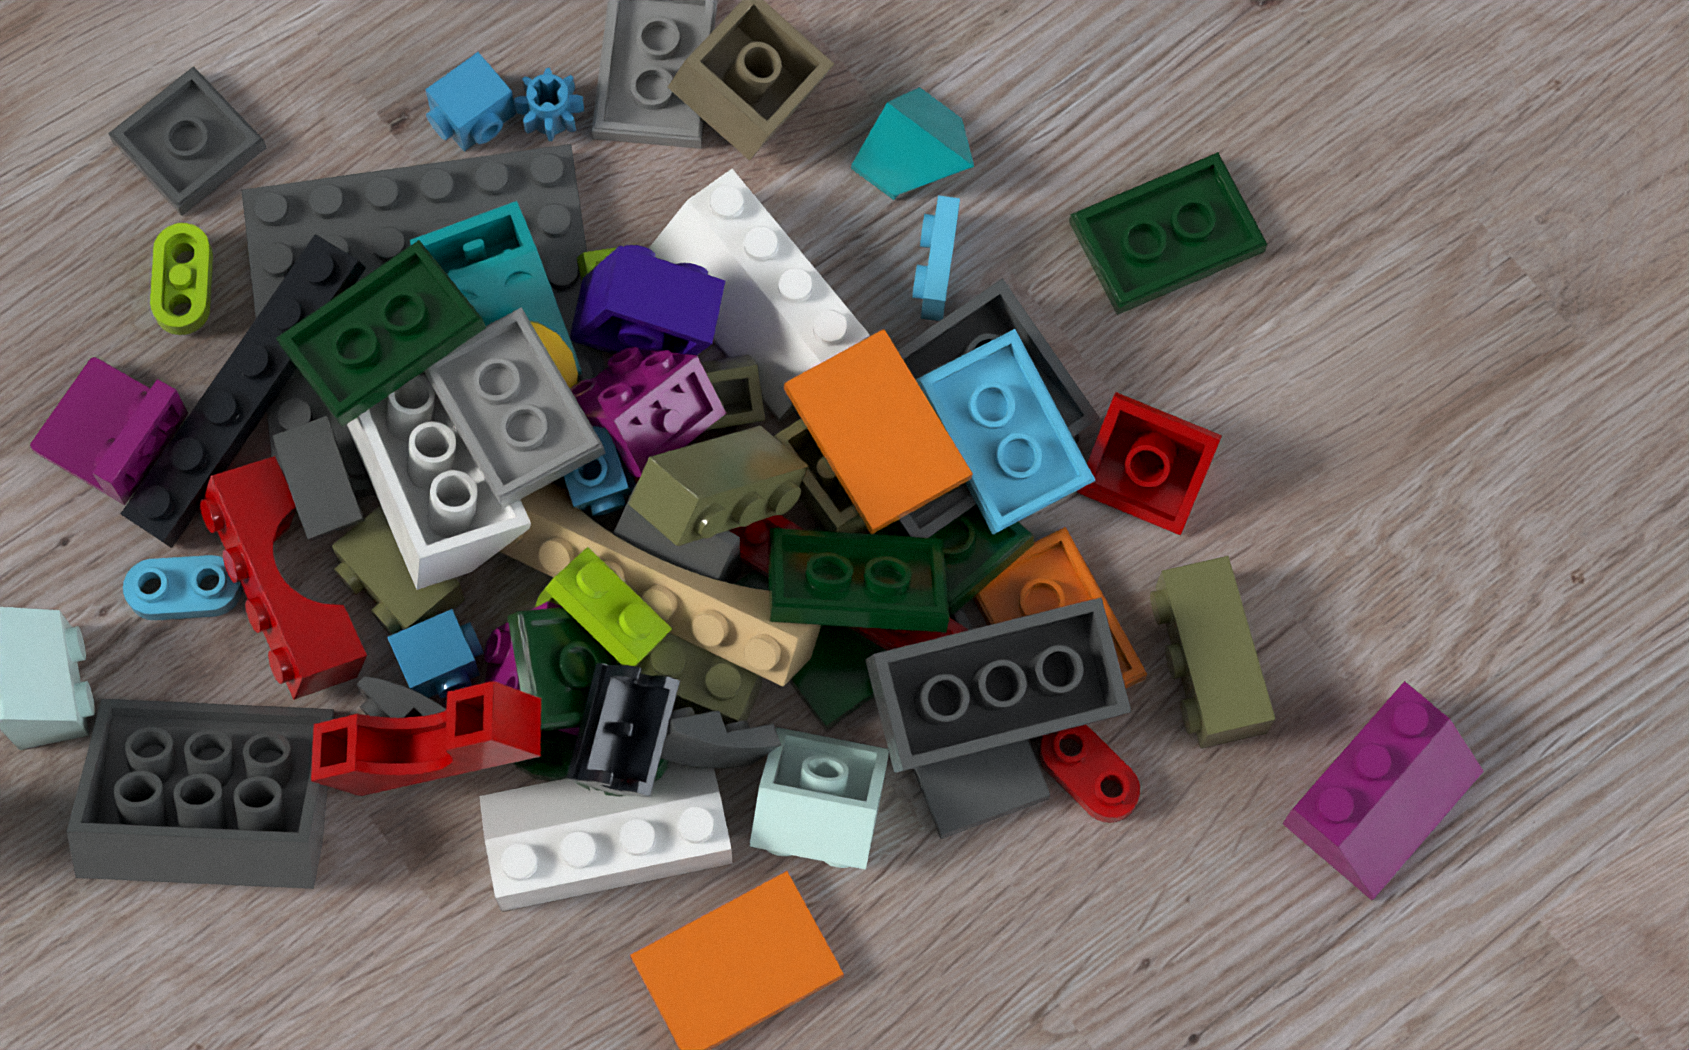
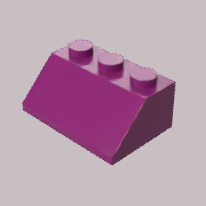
(1386, 791)

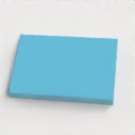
(1006, 431)

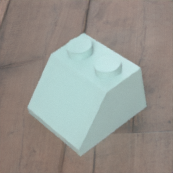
(41, 678)
(819, 799)

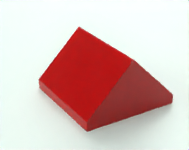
(1149, 463)

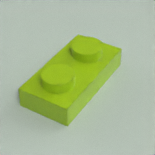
(608, 608)

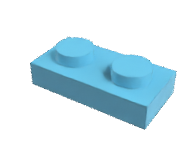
(939, 236)

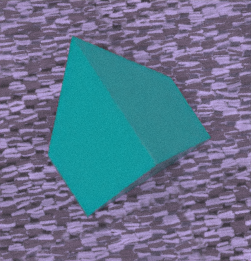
(913, 145)

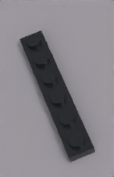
(237, 395)

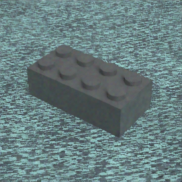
(997, 685)

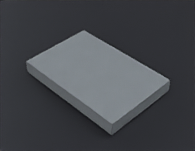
(639, 58)
(513, 409)

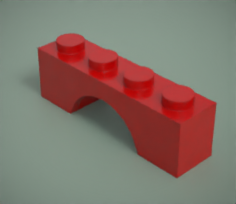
(308, 640)
(478, 731)

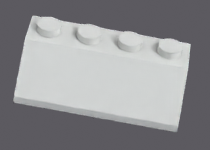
(772, 294)
(431, 486)
(577, 841)

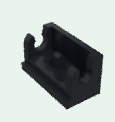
(623, 730)

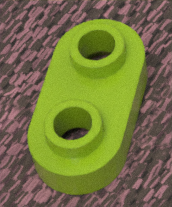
(181, 282)

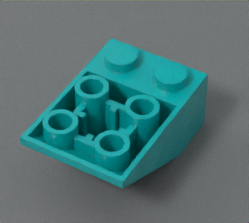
(497, 267)

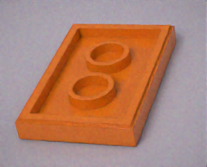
(877, 431)
(1049, 578)
(737, 965)

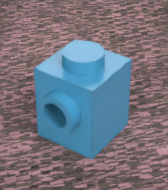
(470, 103)
(602, 481)
(437, 655)

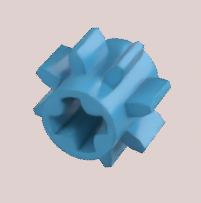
(549, 117)

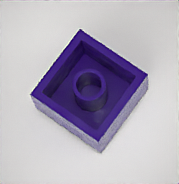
(647, 304)

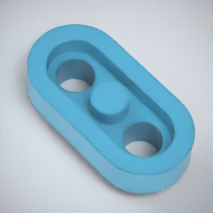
(180, 588)

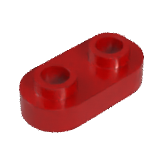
(1086, 771)

